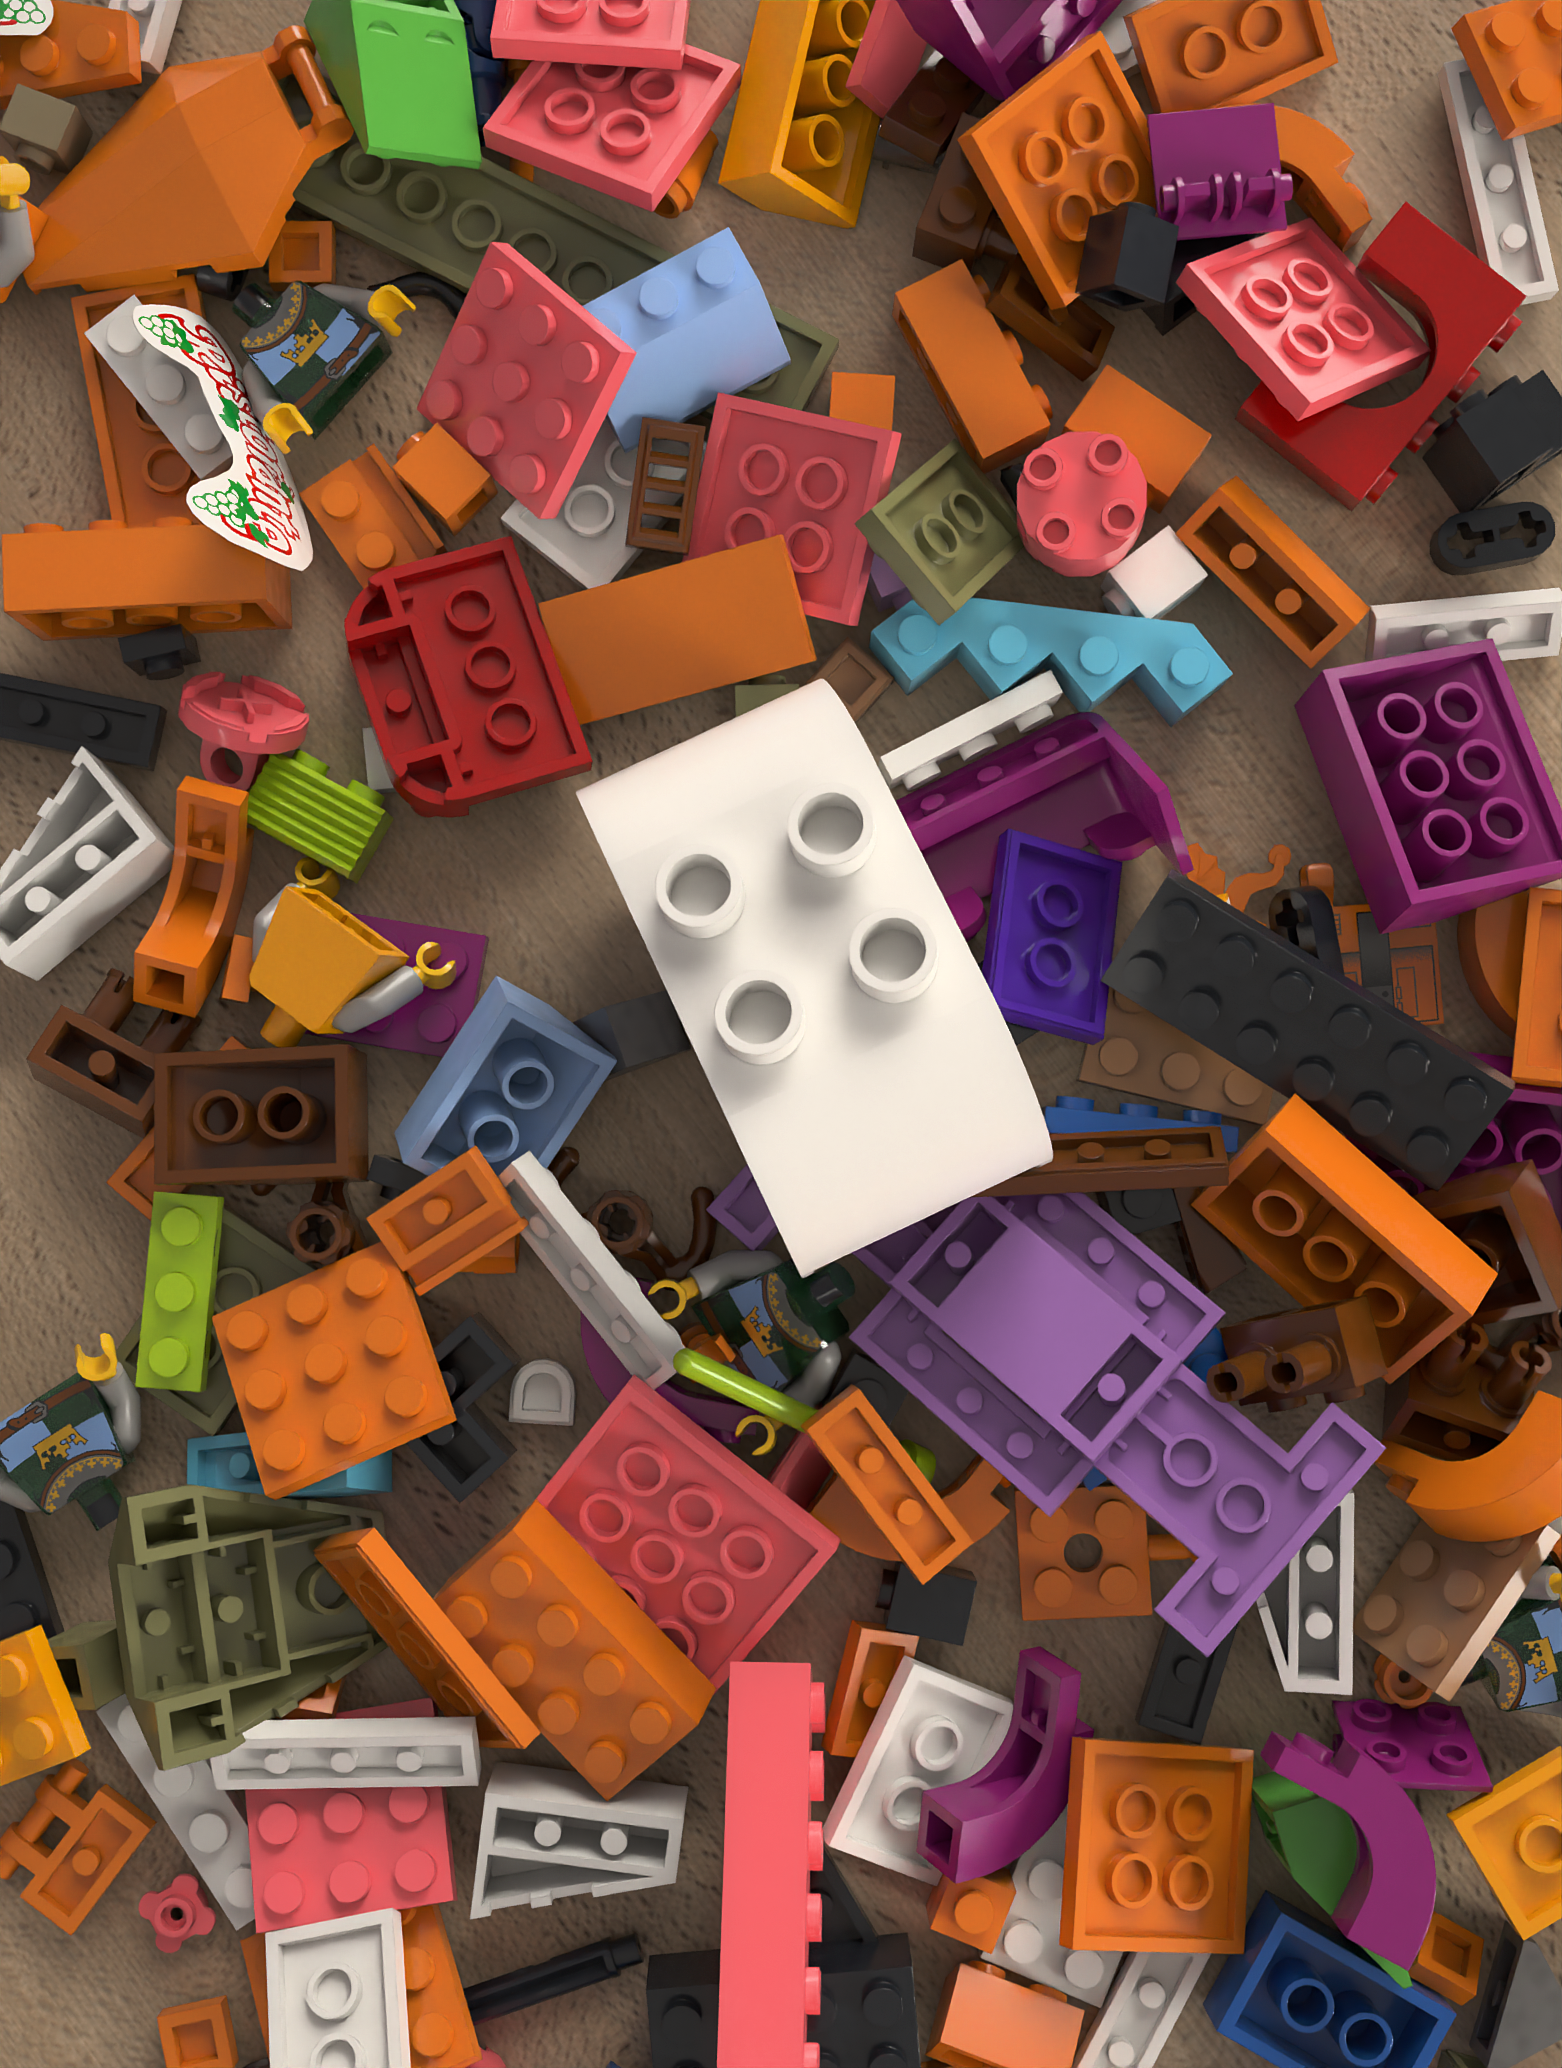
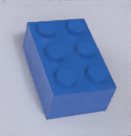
(1321, 1999)

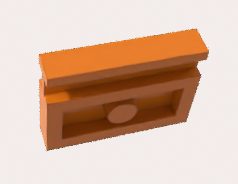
(370, 516)
(447, 1220)

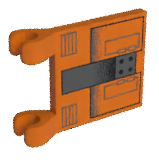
(1392, 965)

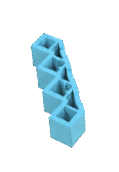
(1085, 650)

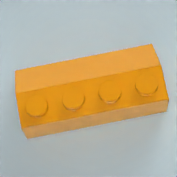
(796, 131)

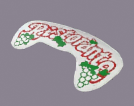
(257, 497)

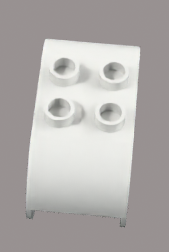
(818, 974)

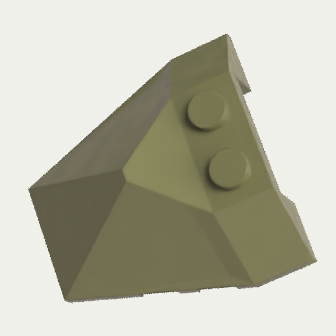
(228, 1613)

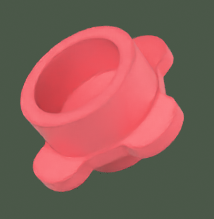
(191, 1899)

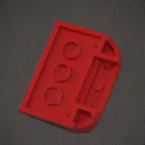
(462, 681)

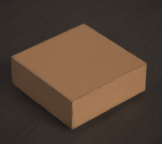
(854, 678)

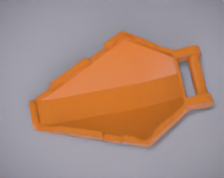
(190, 173)

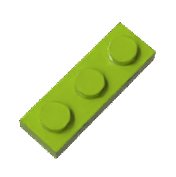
(179, 1291)

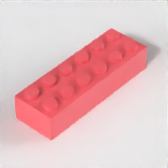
(768, 1866)

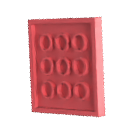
(686, 1528)

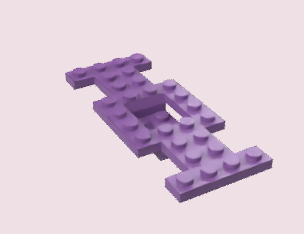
(1098, 1348)

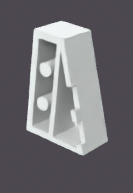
(77, 868)
(1311, 1609)
(559, 1838)

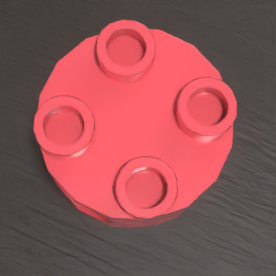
(1081, 503)

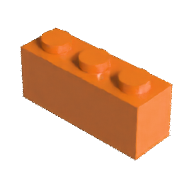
(972, 366)
(1272, 571)

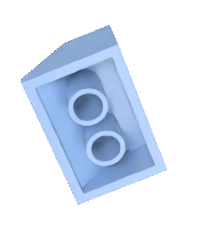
(695, 333)
(505, 1084)

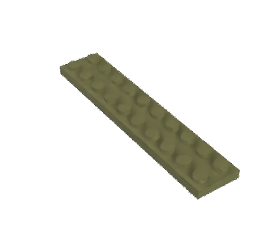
(450, 214)

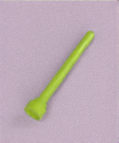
(770, 1401)

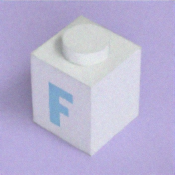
(1153, 578)

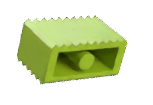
(317, 815)

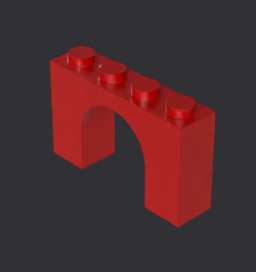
(1460, 311)

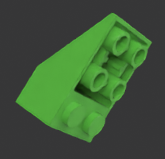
(401, 76)
(1312, 1843)

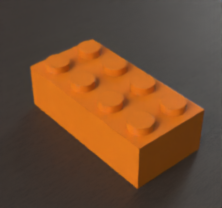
(139, 581)
(1344, 1230)
(575, 1651)

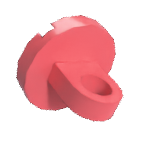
(246, 717)

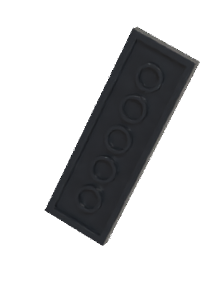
(1307, 1030)

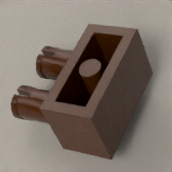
(959, 214)
(99, 1068)
(1299, 1354)
(1459, 1407)

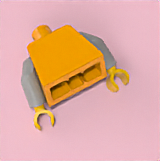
(328, 965)

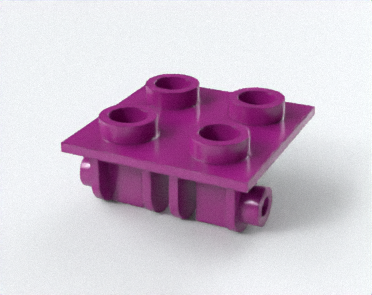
(1219, 171)
(1415, 1746)

